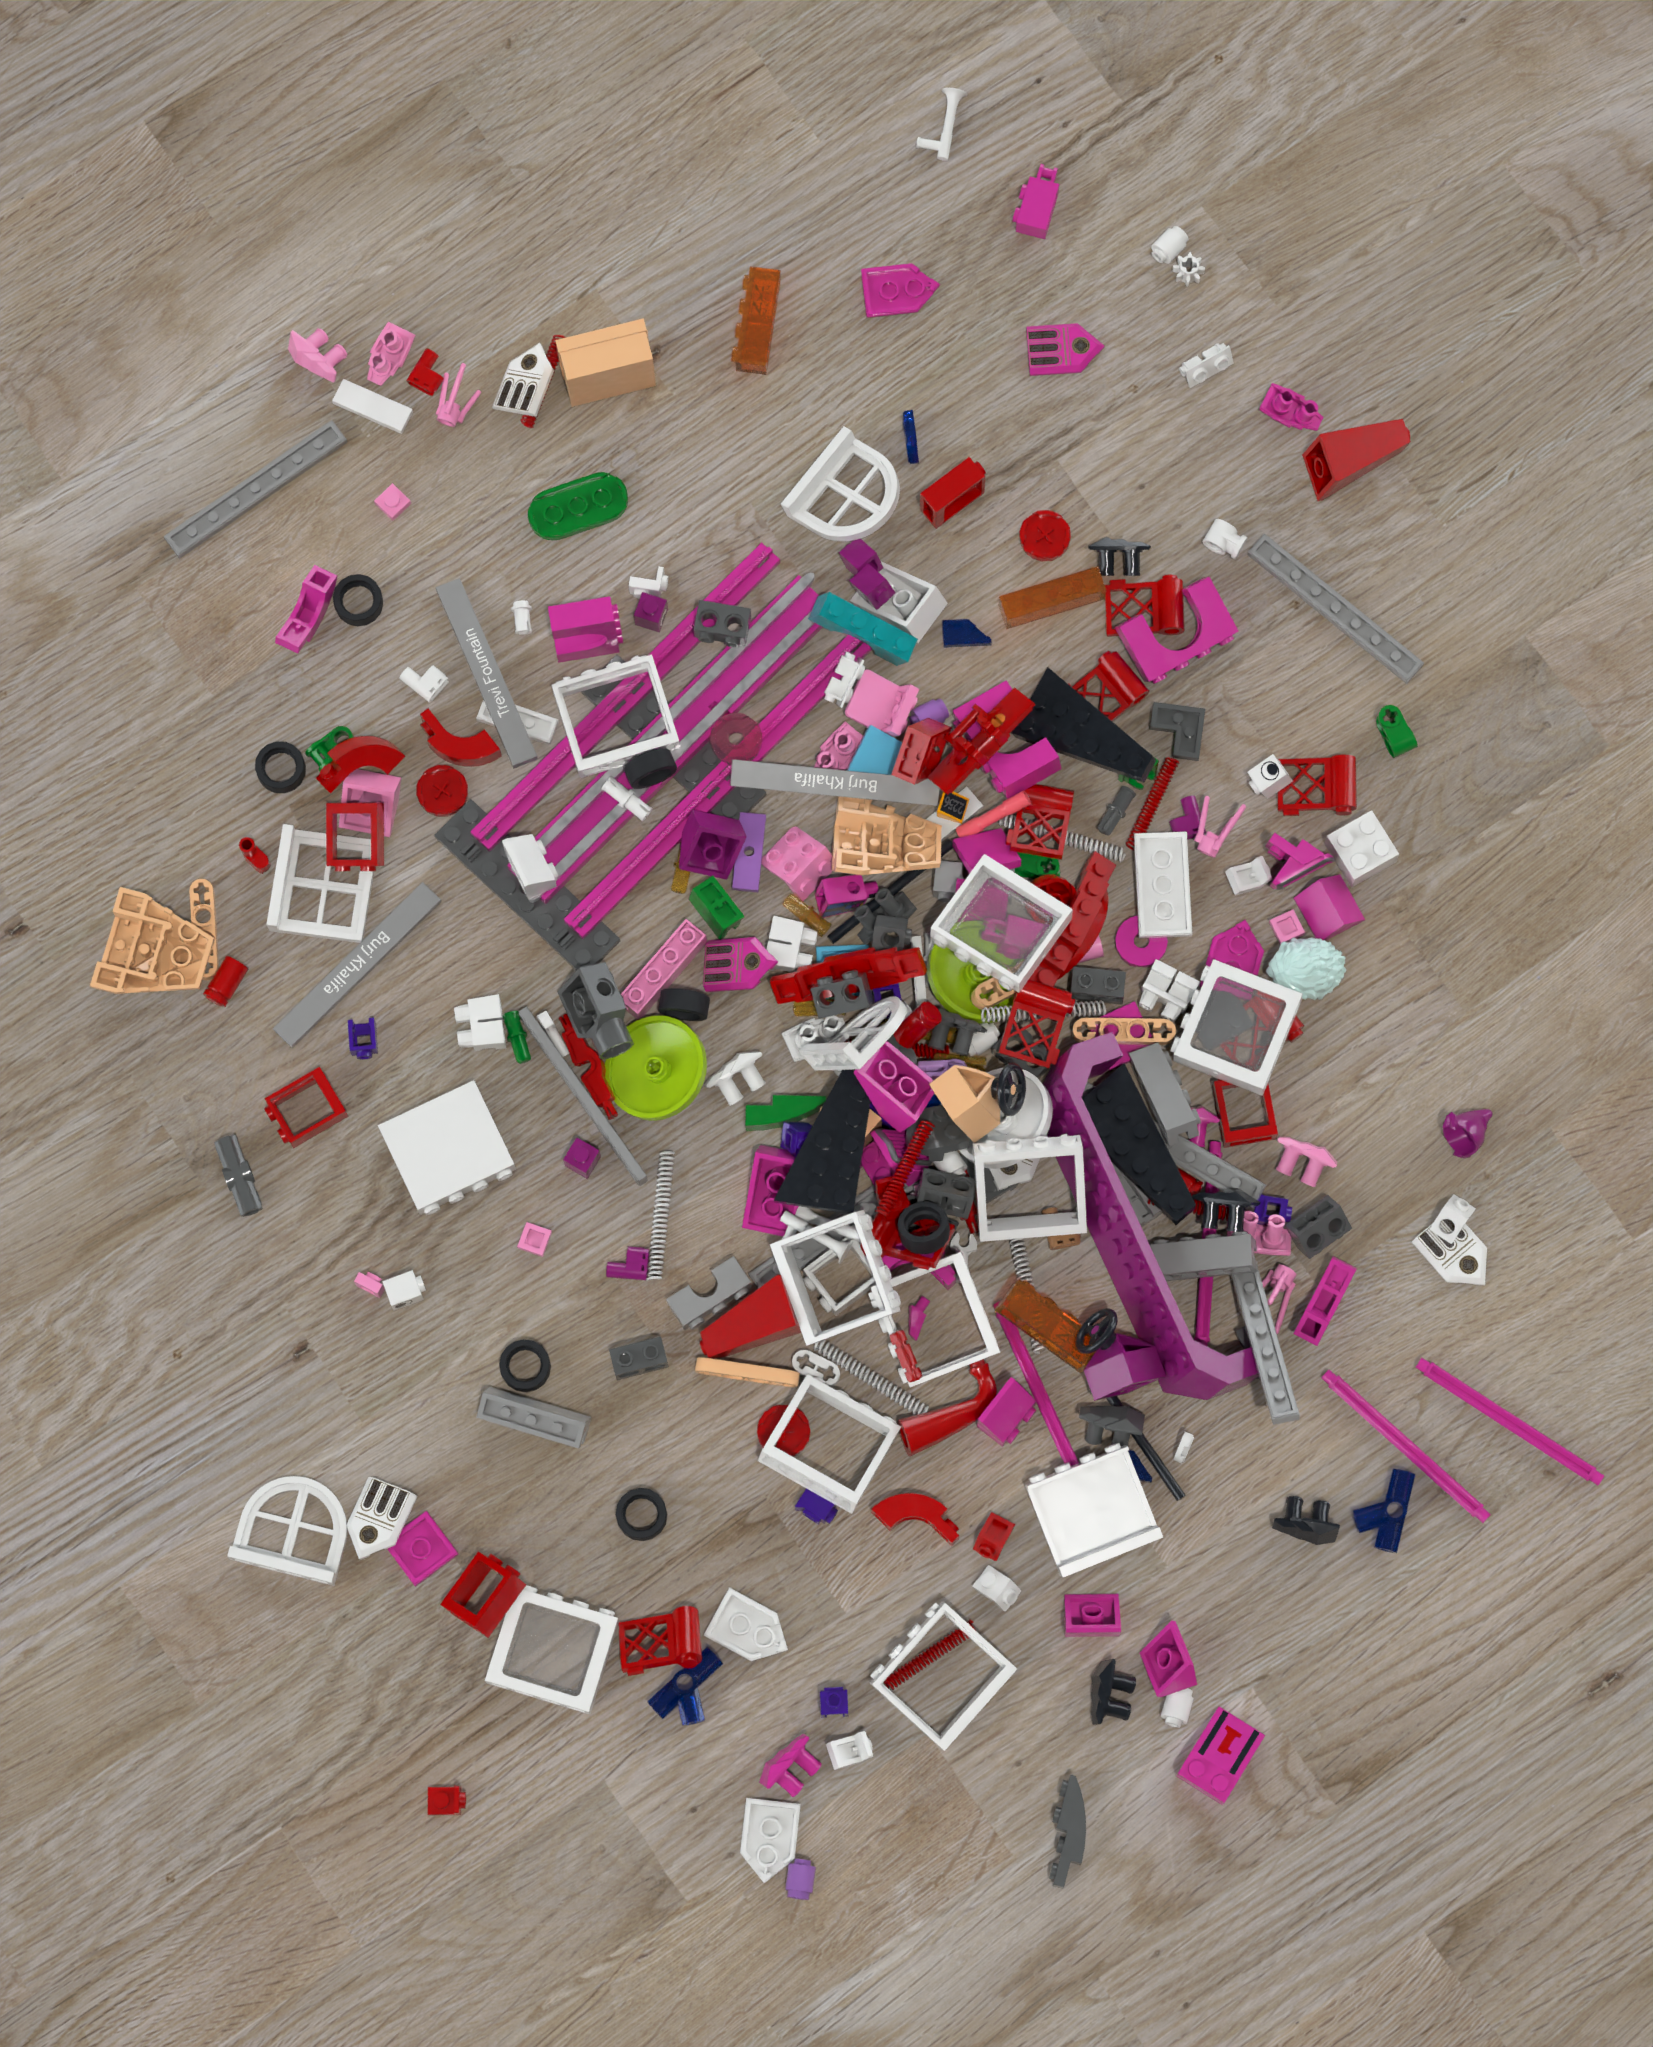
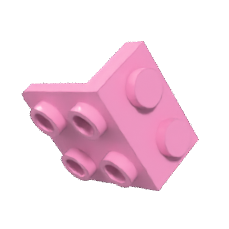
(881, 703)
(799, 862)

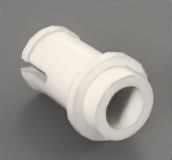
(522, 617)

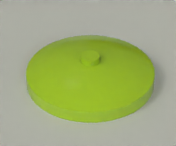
(955, 981)
(660, 1069)

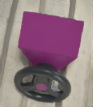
(1120, 1360)

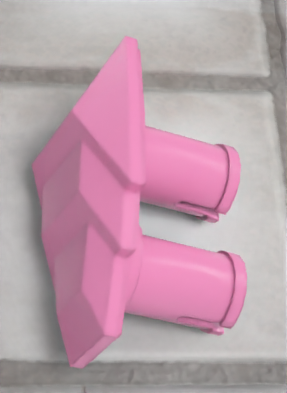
(389, 353)
(306, 354)
(839, 748)
(1318, 1158)
(1269, 1239)

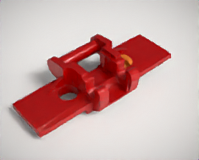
(993, 735)

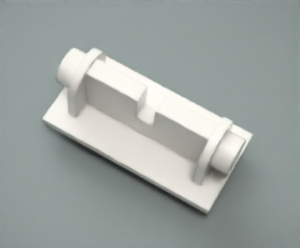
(1216, 359)
(842, 688)

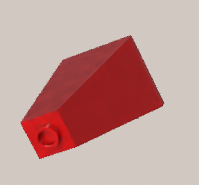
(1350, 453)
(752, 1323)

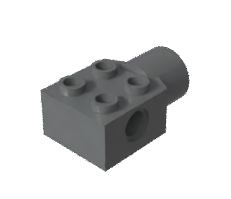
(597, 1009)

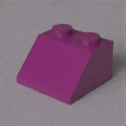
(710, 844)

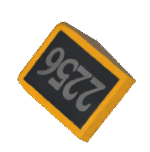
(952, 807)

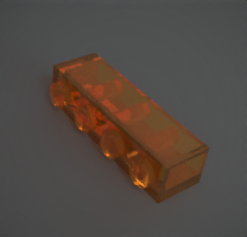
(758, 320)
(1052, 597)
(1044, 1323)

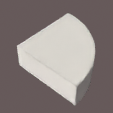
(1184, 1447)

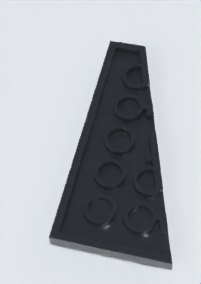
(1081, 730)
(1137, 1145)
(831, 1156)

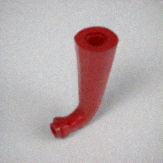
(937, 1425)

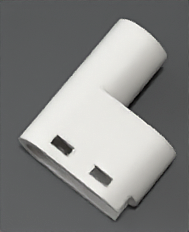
(426, 686)

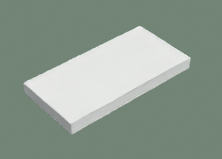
(1162, 884)

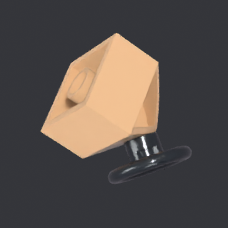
(977, 1097)

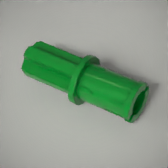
(517, 1036)

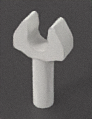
(549, 1027)
(966, 1251)

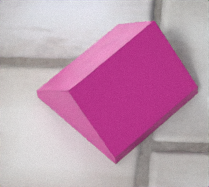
(1328, 907)
(1092, 1615)
(1168, 1662)

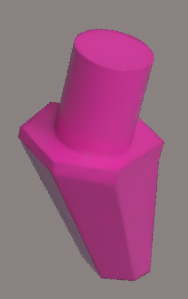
(917, 1317)

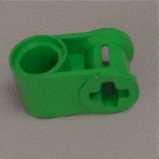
(1398, 735)
(325, 744)
(1033, 866)

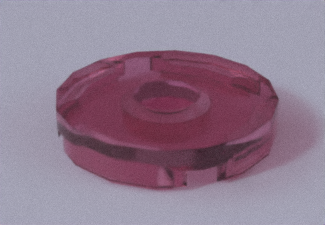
(733, 724)

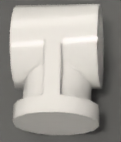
(1223, 538)

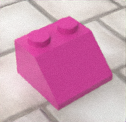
(1007, 1412)

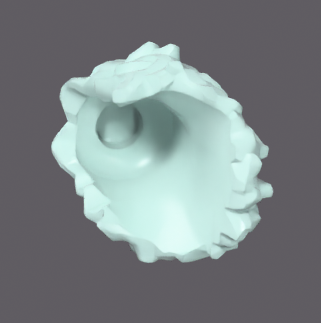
(1307, 967)

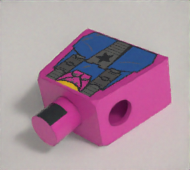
(843, 894)

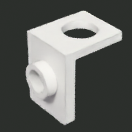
(1458, 1212)

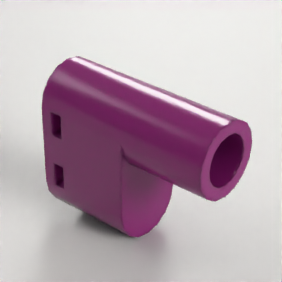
(1191, 820)
(633, 1267)

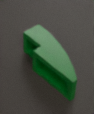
(783, 1109)

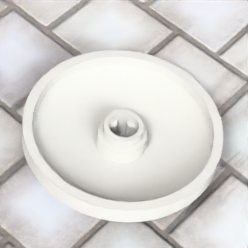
(1031, 1120)

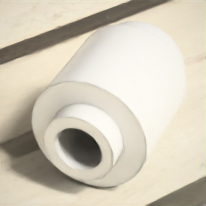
(1169, 244)
(983, 1041)
(952, 1164)
(1177, 1708)

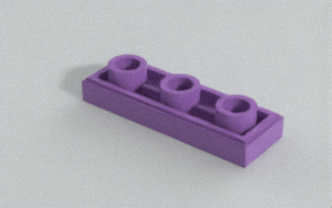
(748, 868)

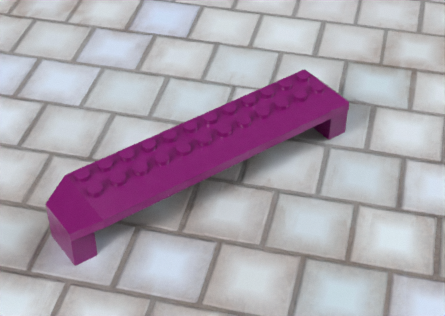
(1188, 1365)

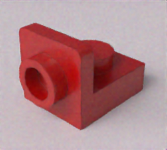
(902, 1201)
(993, 1536)
(446, 1800)

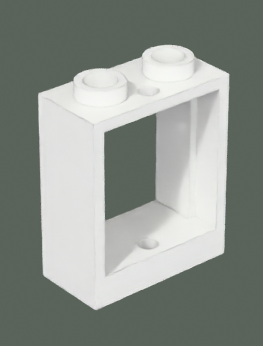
(826, 1300)

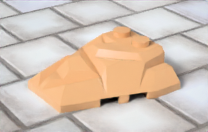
(881, 841)
(150, 949)

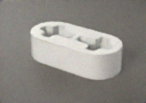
(818, 1362)

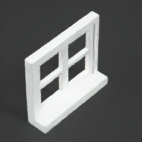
(285, 881)

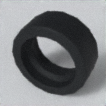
(356, 581)
(275, 748)
(650, 768)
(684, 1004)
(929, 1243)
(512, 1349)
(629, 1497)

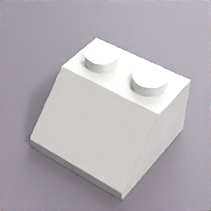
(530, 865)

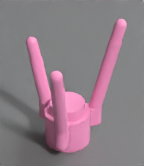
(448, 411)
(1211, 843)
(1281, 1280)

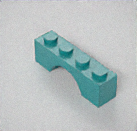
(847, 618)

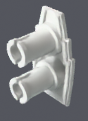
(811, 1032)
(741, 1063)

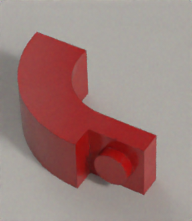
(458, 750)
(358, 753)
(916, 1507)

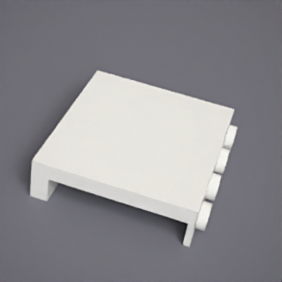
(447, 1148)
(1092, 1510)

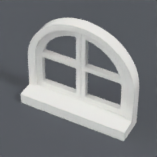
(822, 476)
(843, 1055)
(285, 1562)

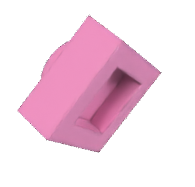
(392, 502)
(1286, 927)
(534, 1239)
(370, 1283)

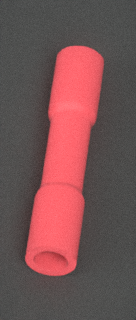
(1007, 808)

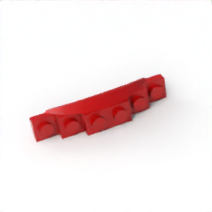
(1088, 917)
(882, 969)

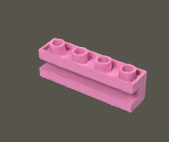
(663, 969)

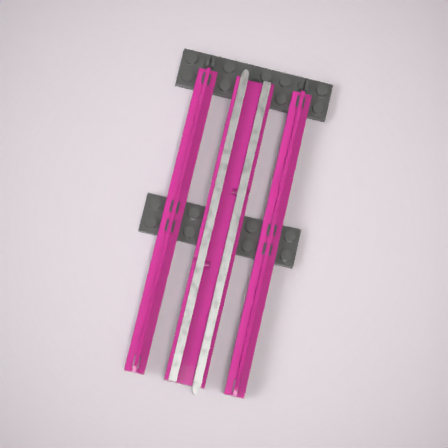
(594, 817)

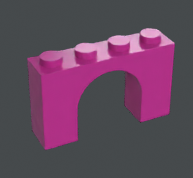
(1213, 627)
(585, 629)
(1010, 771)

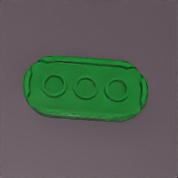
(577, 506)

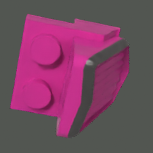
(1299, 860)
(885, 1153)

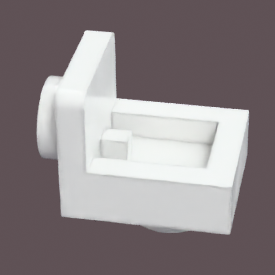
(649, 586)
(1249, 876)
(997, 1588)
(850, 1750)

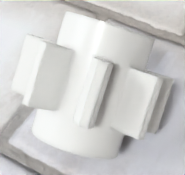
(1193, 263)

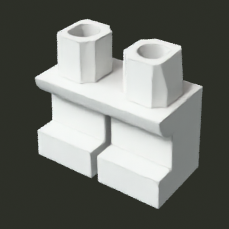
(786, 941)
(1156, 990)
(485, 1022)

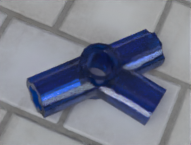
(1376, 1515)
(688, 1700)

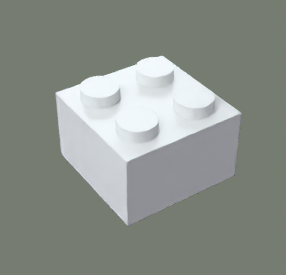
(1361, 848)

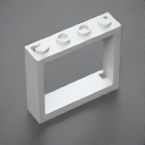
(614, 672)
(1032, 1225)
(796, 1288)
(888, 1325)
(811, 1478)
(978, 1701)

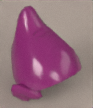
(1466, 1131)

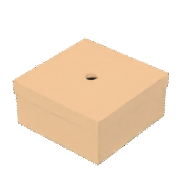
(606, 362)

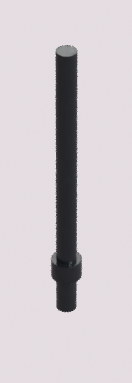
(894, 888)
(1153, 1458)

